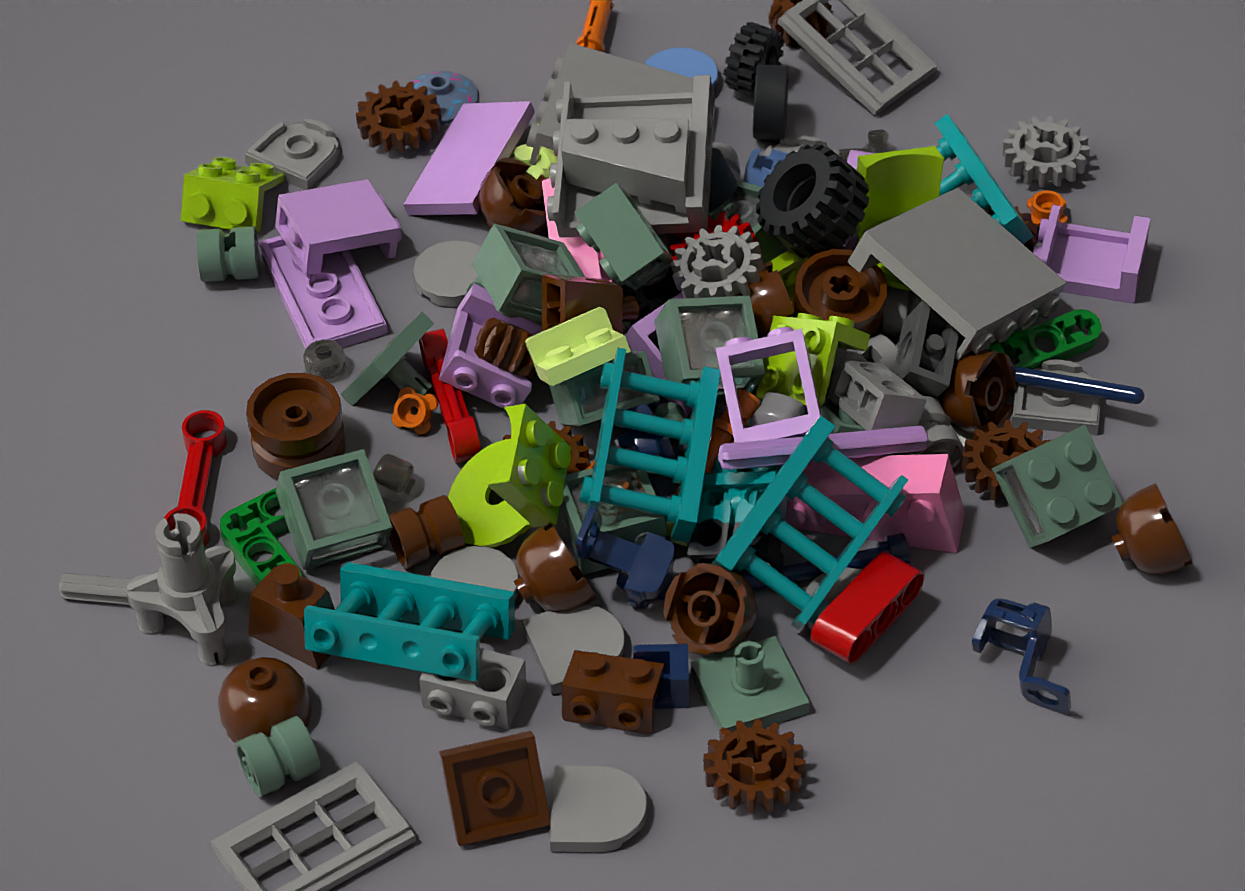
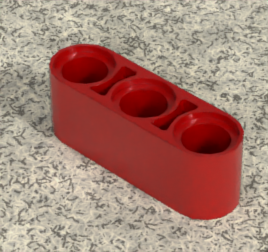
(867, 607)

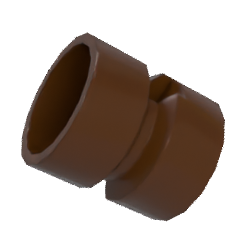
(429, 530)

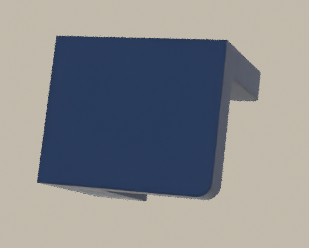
(675, 685)

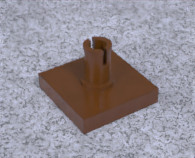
(495, 788)

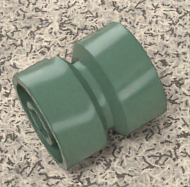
(228, 254)
(283, 754)

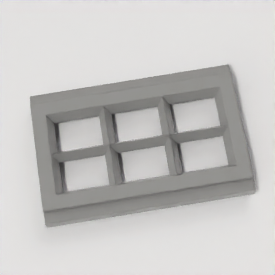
(841, 68)
(301, 805)

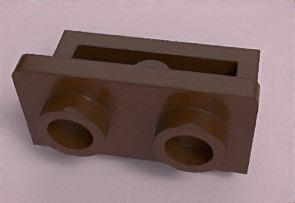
(611, 691)

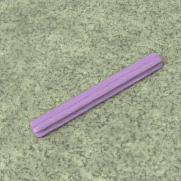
(851, 444)

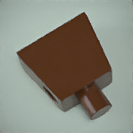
(572, 296)
(278, 612)

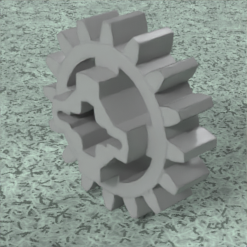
(1046, 151)
(715, 266)

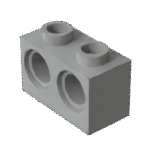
(875, 396)
(486, 701)

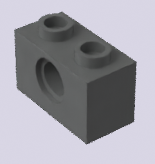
(926, 351)

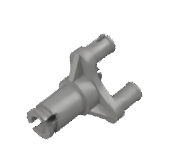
(187, 587)

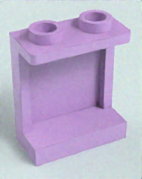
(335, 221)
(1094, 259)
(467, 371)

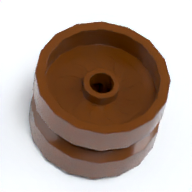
(832, 287)
(294, 422)

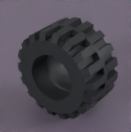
(812, 201)

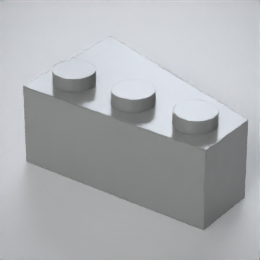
(638, 153)

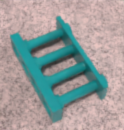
(972, 169)
(691, 432)
(793, 483)
(415, 599)

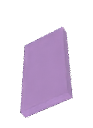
(465, 155)
(324, 304)

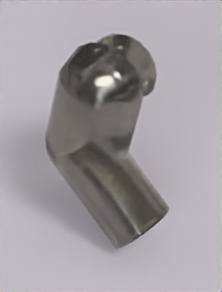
(877, 144)

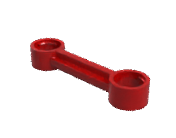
(460, 427)
(198, 466)

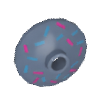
(451, 91)

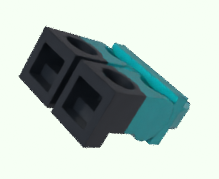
(723, 506)

